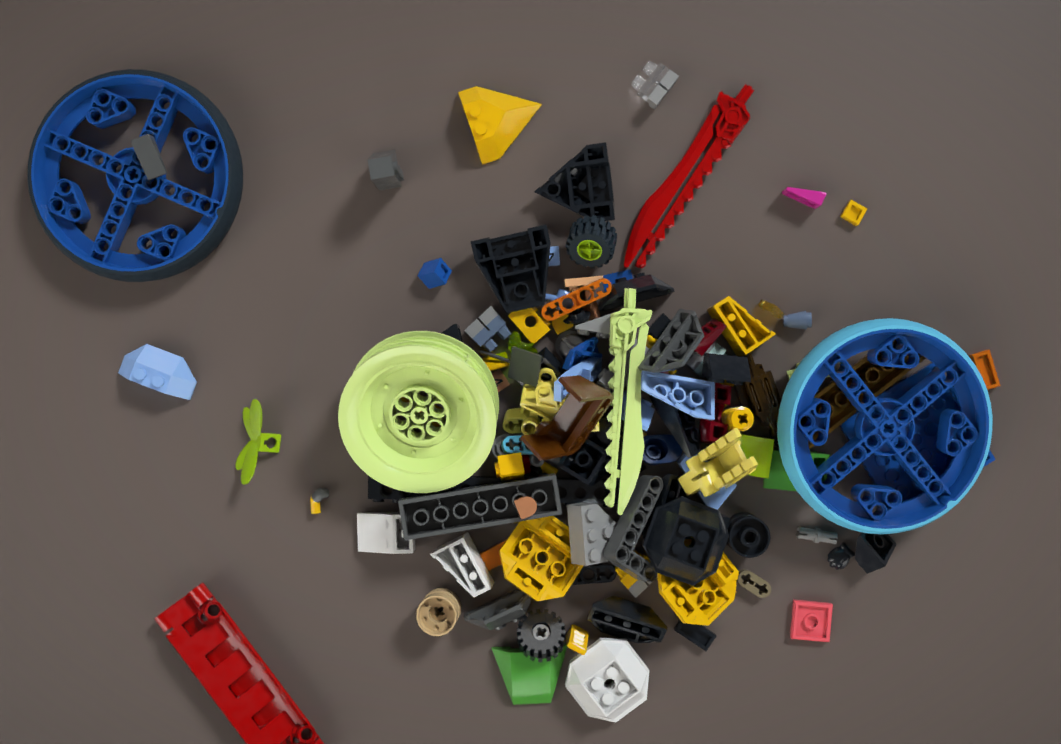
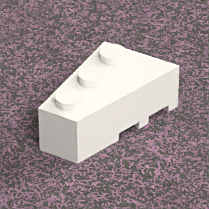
(465, 564)

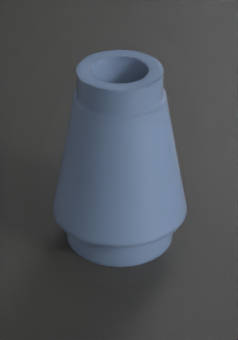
(798, 320)

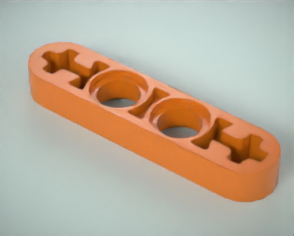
(577, 301)

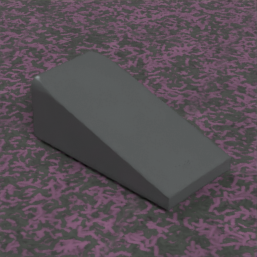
(149, 156)

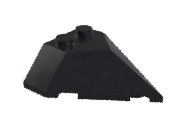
(584, 184)

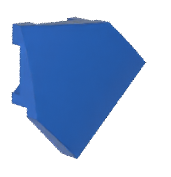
(582, 352)

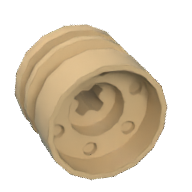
(436, 622)

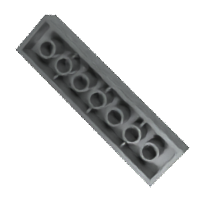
(477, 506)

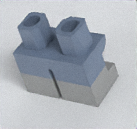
(482, 335)

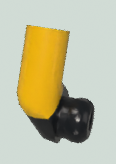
(545, 468)

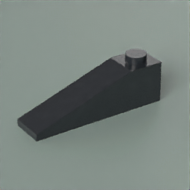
(680, 425)

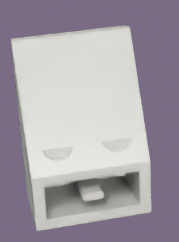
(382, 533)

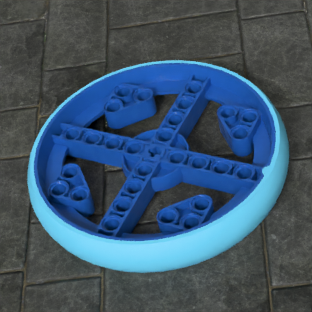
(968, 451)

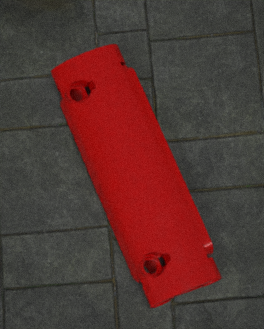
(233, 672)

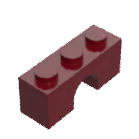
(713, 430)

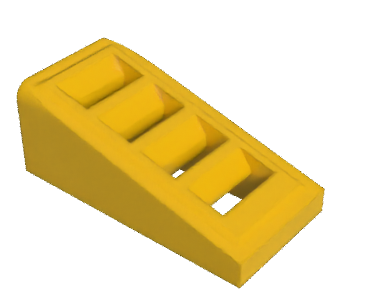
(577, 639)

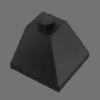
(873, 551)

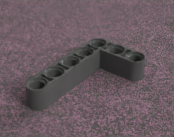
(631, 524)

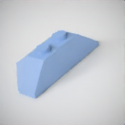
(159, 371)

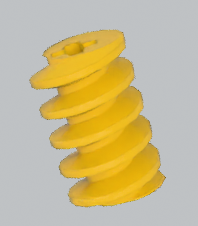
(738, 418)

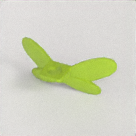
(248, 456)

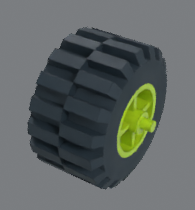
(591, 242)

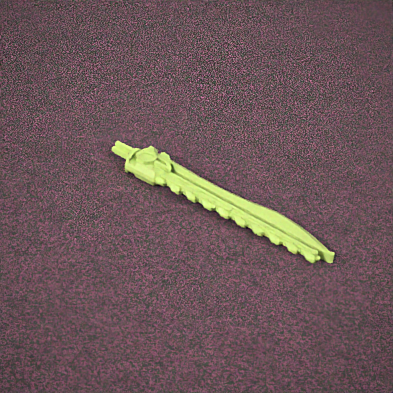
(622, 337)

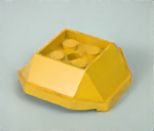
(520, 560)
(706, 599)

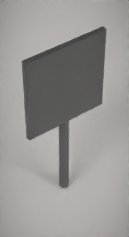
(523, 365)

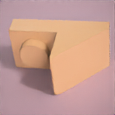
(576, 283)

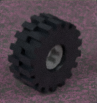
(537, 646)

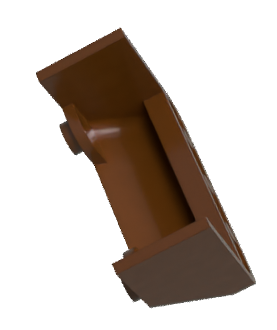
(573, 420)

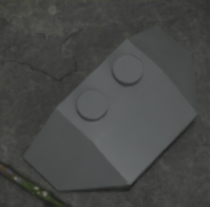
(674, 344)
(500, 610)

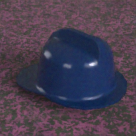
(660, 449)

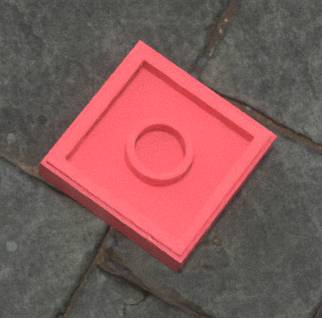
(811, 620)

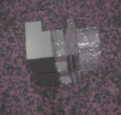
(657, 85)

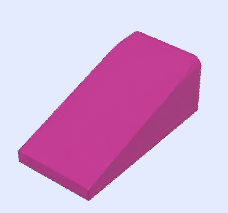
(807, 197)

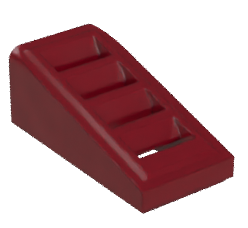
(709, 337)

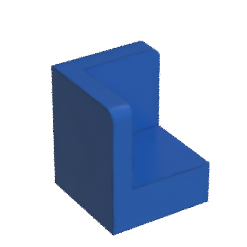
(434, 273)

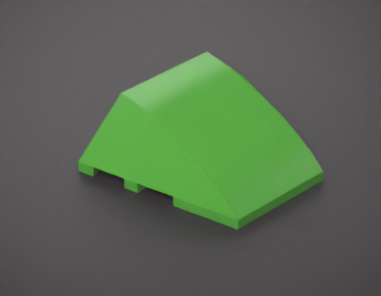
(527, 679)

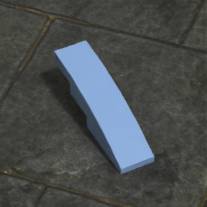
(588, 369)

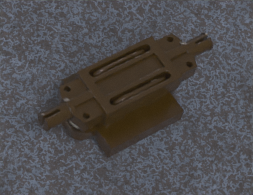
(760, 395)

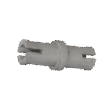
(816, 535)

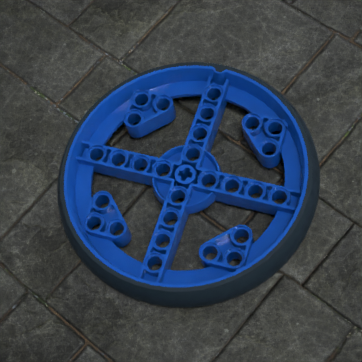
(87, 102)

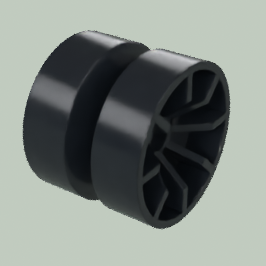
(748, 535)

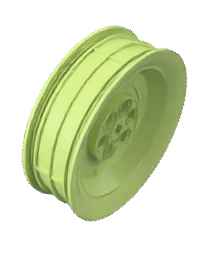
(389, 446)

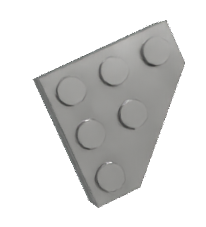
(588, 533)

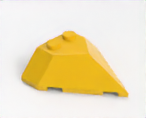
(495, 120)

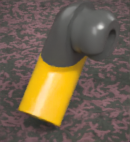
(316, 498)

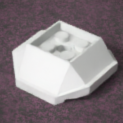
(603, 661)

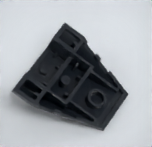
(516, 267)

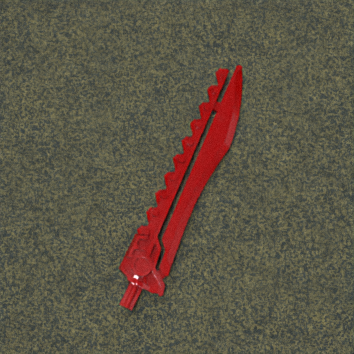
(730, 124)

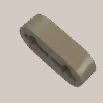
(751, 586)

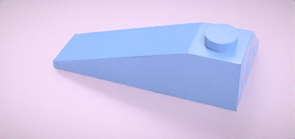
(684, 393)

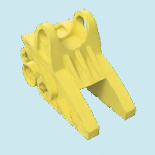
(535, 403)
(724, 469)

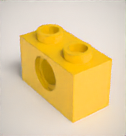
(533, 333)
(509, 467)

